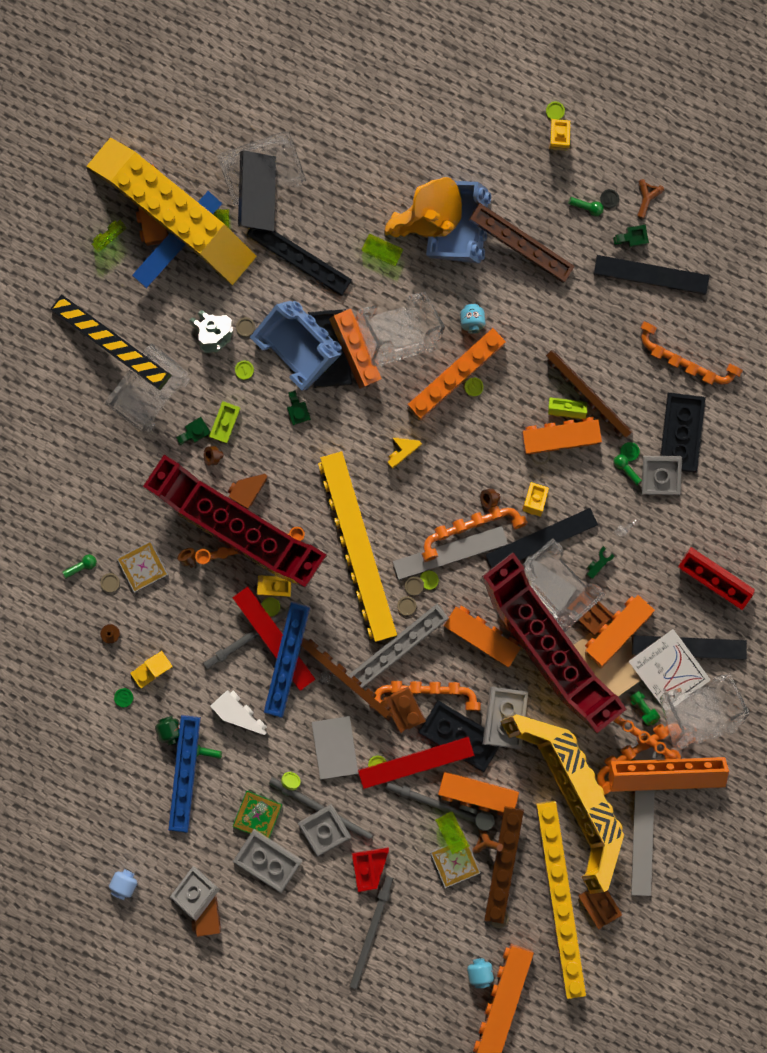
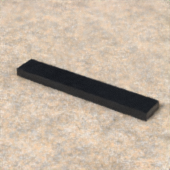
(301, 259)
(651, 274)
(534, 542)
(699, 647)

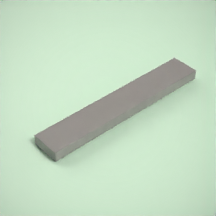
(451, 552)
(400, 645)

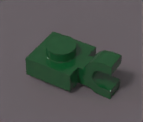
(634, 236)
(298, 411)
(195, 430)
(594, 567)

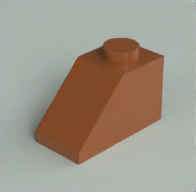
(247, 490)
(209, 920)

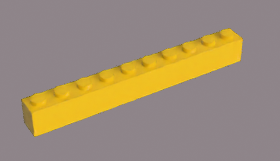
(358, 546)
(560, 899)

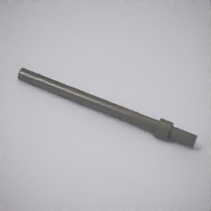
(221, 655)
(406, 792)
(316, 806)
(383, 897)

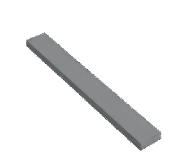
(643, 835)

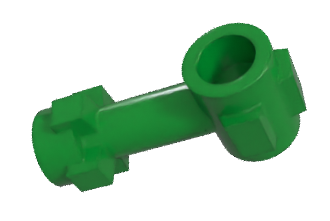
(650, 716)

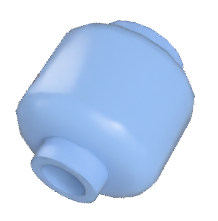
(123, 884)

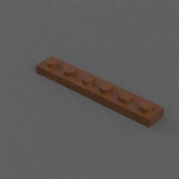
(521, 243)
(593, 399)
(353, 682)
(504, 865)

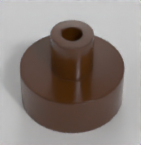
(212, 455)
(489, 498)
(187, 557)
(115, 633)

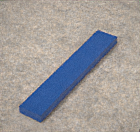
(169, 248)
(287, 659)
(184, 773)

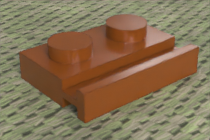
(596, 618)
(405, 709)
(600, 907)

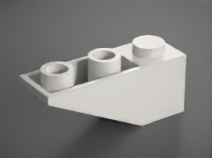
(232, 711)

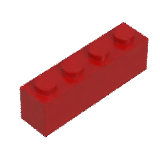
(716, 578)

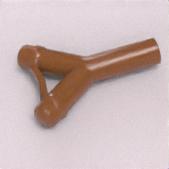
(647, 197)
(486, 843)

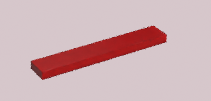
(269, 632)
(416, 762)

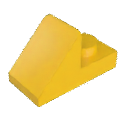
(560, 135)
(406, 446)
(535, 499)
(273, 586)
(151, 669)

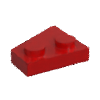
(369, 867)

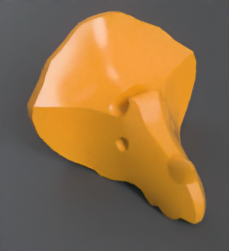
(433, 213)

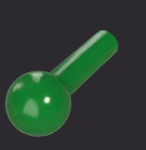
(594, 208)
(621, 463)
(88, 562)
(209, 752)

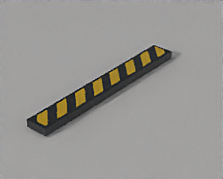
(111, 342)

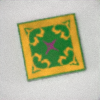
(259, 822)

